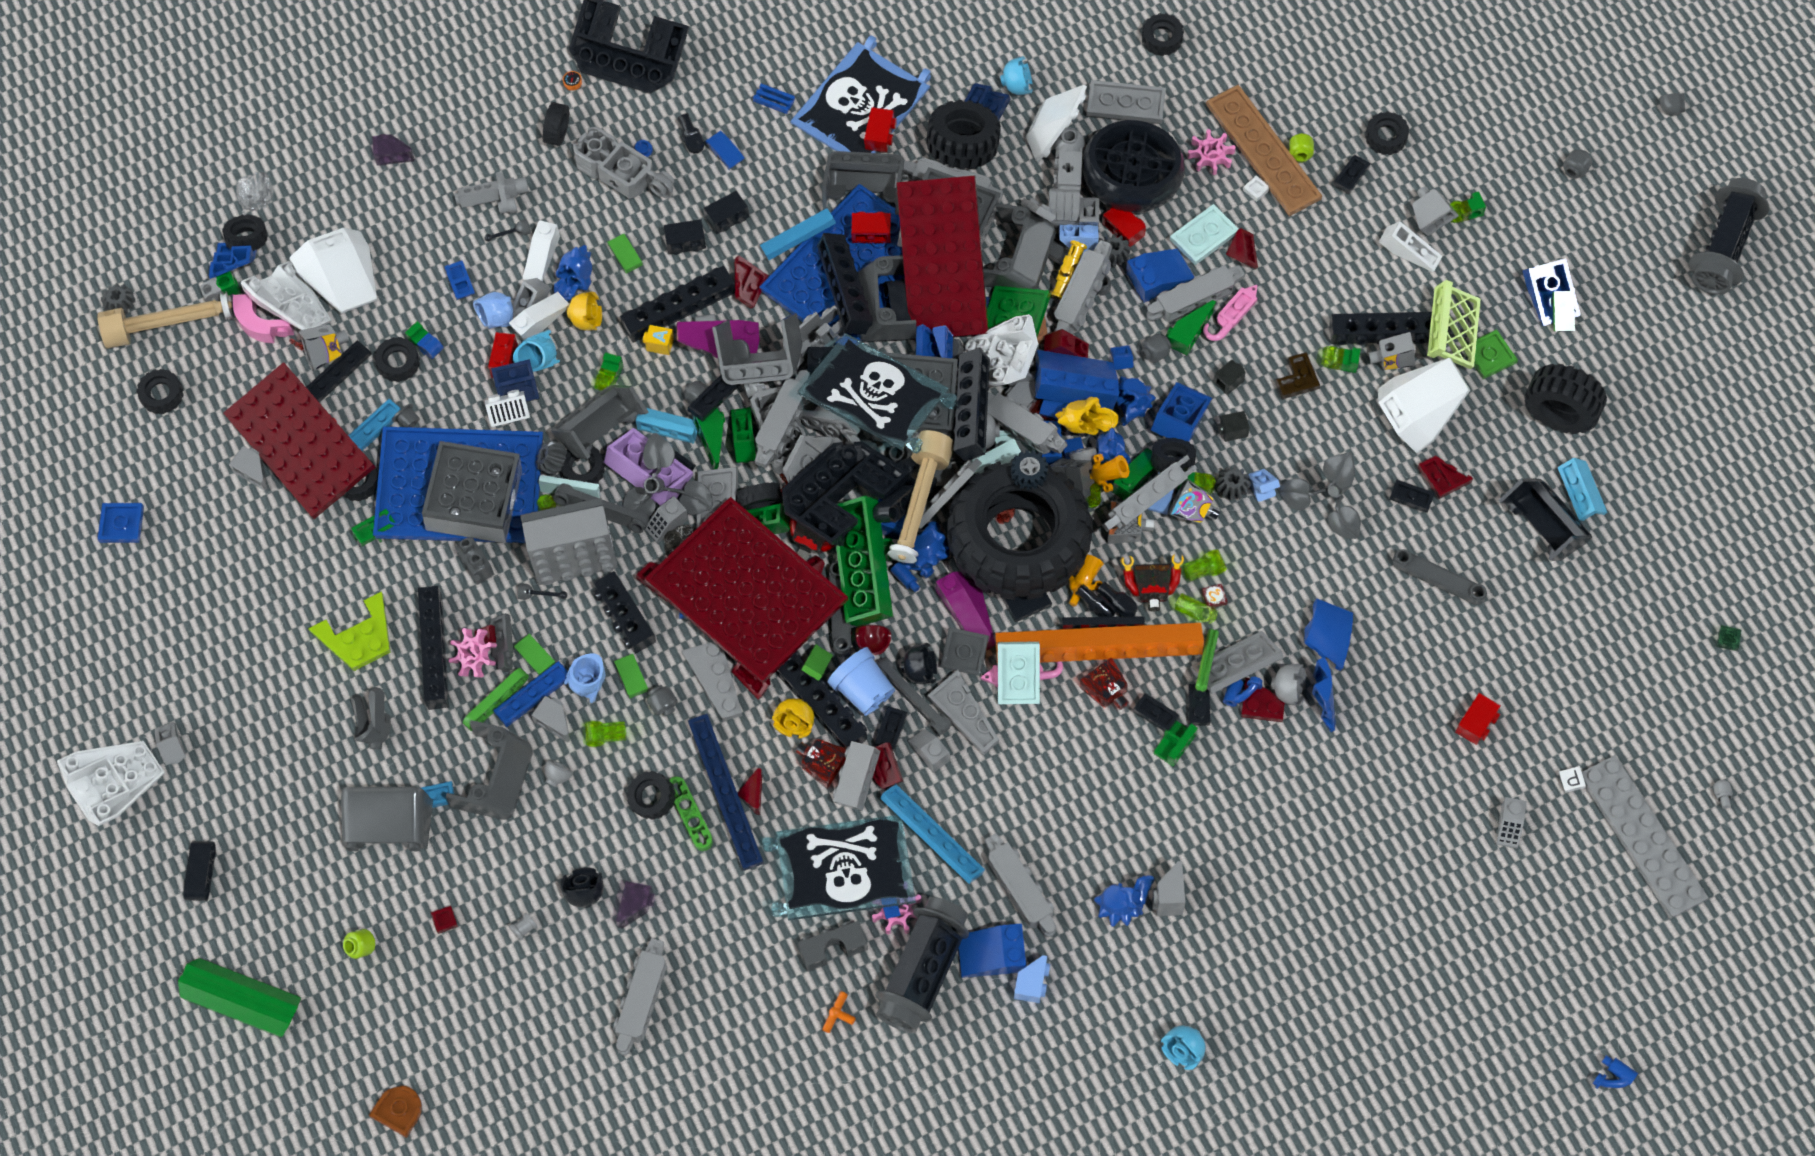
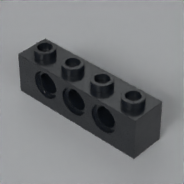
(612, 585)

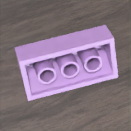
(626, 459)

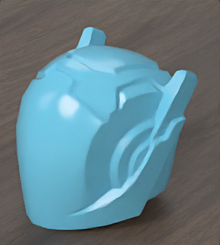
(538, 349)

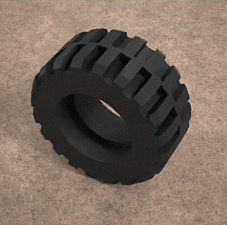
(962, 150)
(1565, 398)

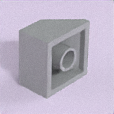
(1170, 893)

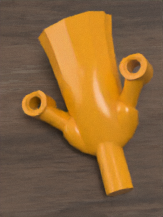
(1111, 470)
(1086, 576)

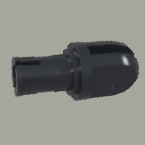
(691, 135)
(1121, 601)
(1097, 603)

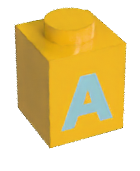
(658, 340)

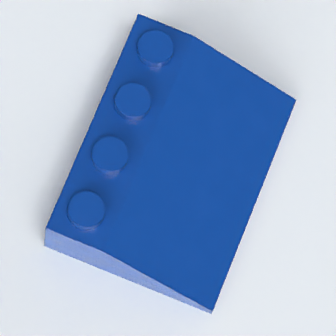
(1075, 378)

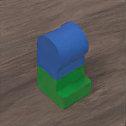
(424, 340)

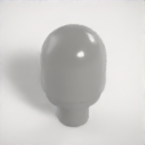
(1723, 793)

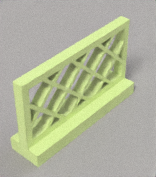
(1441, 321)

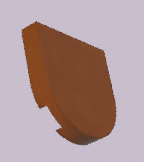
(398, 1109)

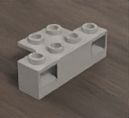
(817, 333)
(829, 423)

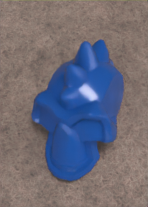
(573, 272)
(1133, 399)
(1111, 445)
(931, 546)
(1124, 902)

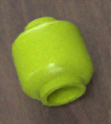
(1301, 147)
(359, 943)

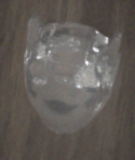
(254, 191)

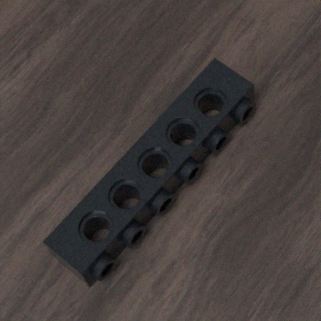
(844, 284)
(689, 304)
(1379, 323)
(972, 404)
(433, 648)
(831, 701)

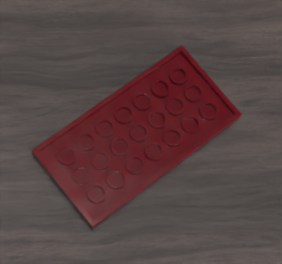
(943, 254)
(299, 440)

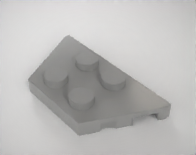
(805, 452)

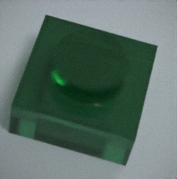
(1728, 638)

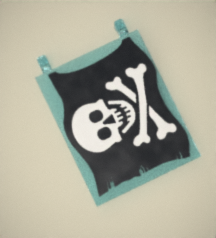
(875, 392)
(843, 868)

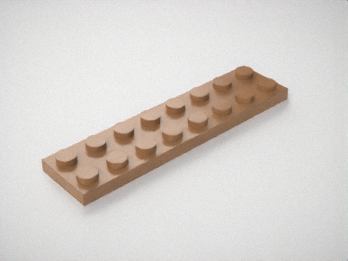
(1264, 150)

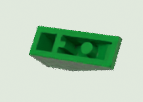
(1188, 329)
(710, 434)
(743, 435)
(1140, 471)
(772, 518)

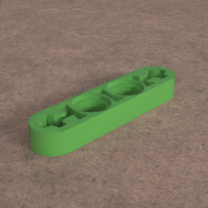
(497, 697)
(692, 812)

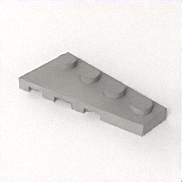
(714, 675)
(959, 706)

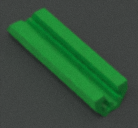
(238, 996)

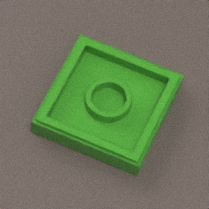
(1492, 355)

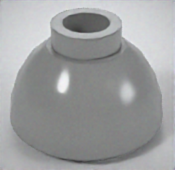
(1084, 454)
(556, 772)

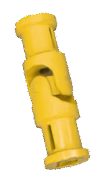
(1068, 267)

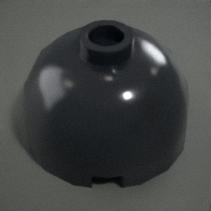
(920, 664)
(582, 887)

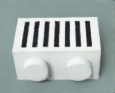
(507, 408)

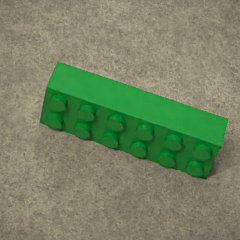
(864, 566)

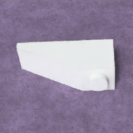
(1409, 246)
(541, 250)
(539, 316)

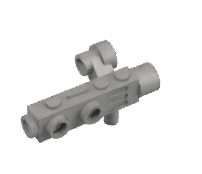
(497, 190)

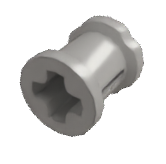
(523, 926)

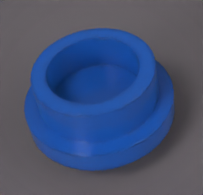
(644, 147)

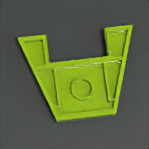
(361, 642)

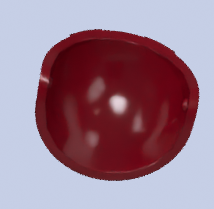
(874, 637)

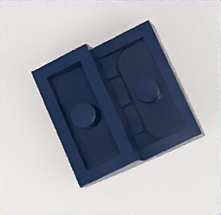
(993, 100)
(516, 377)

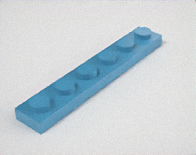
(932, 834)

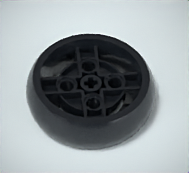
(1127, 161)

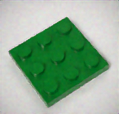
(1013, 302)

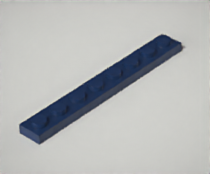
(725, 792)

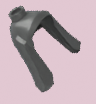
(380, 724)

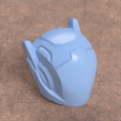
(494, 310)
(586, 676)

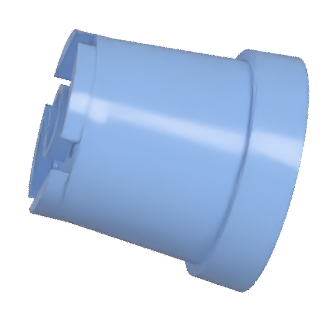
(862, 682)

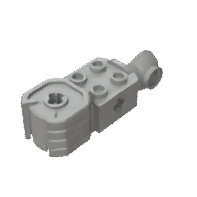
(619, 165)
(1065, 194)
(761, 404)

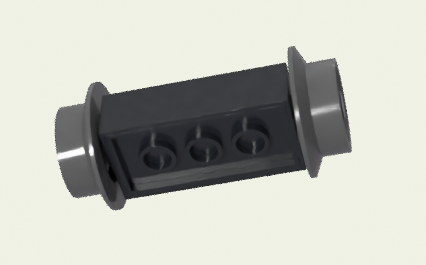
(1718, 266)
(923, 965)

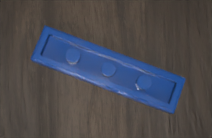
(531, 694)

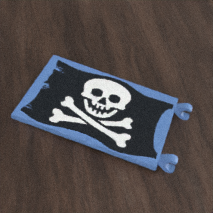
(842, 104)

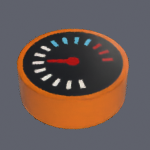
(572, 80)

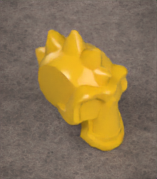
(1087, 417)

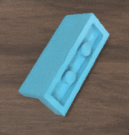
(667, 425)
(1581, 488)

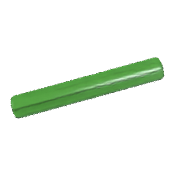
(1207, 659)

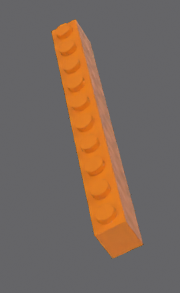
(1112, 642)

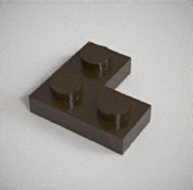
(1302, 380)

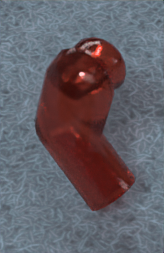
(1005, 516)

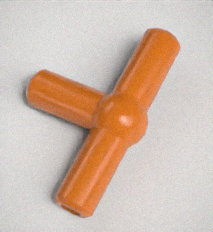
(835, 1012)

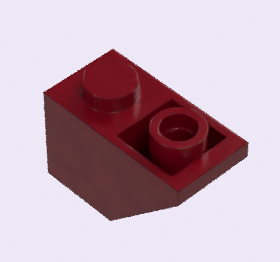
(1065, 343)

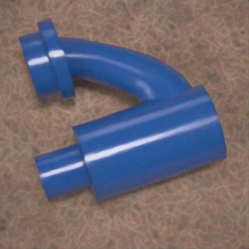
(902, 573)
(1233, 692)
(1619, 1069)

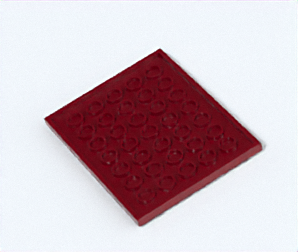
(746, 590)

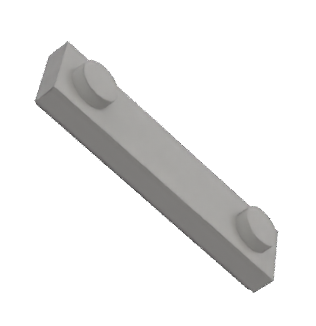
(1043, 210)

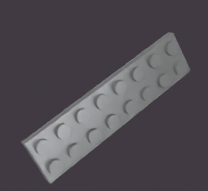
(1643, 837)

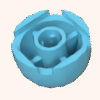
(1017, 76)
(1184, 1046)

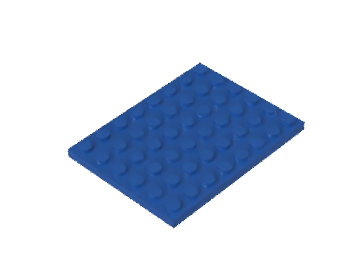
(801, 280)
(406, 495)

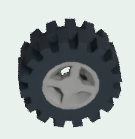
(1034, 464)

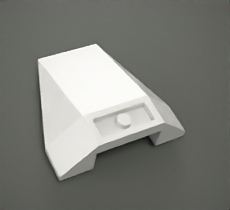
(1052, 119)
(338, 268)
(287, 297)
(1009, 349)
(1423, 401)
(109, 778)

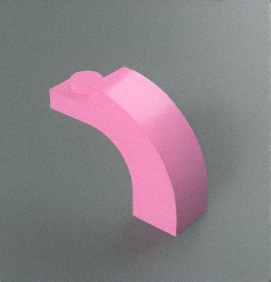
(256, 327)

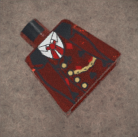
(1106, 685)
(822, 760)

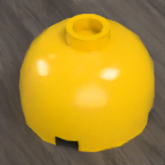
(585, 312)
(793, 717)

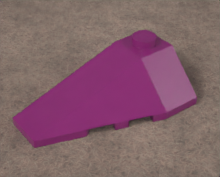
(701, 336)
(965, 604)

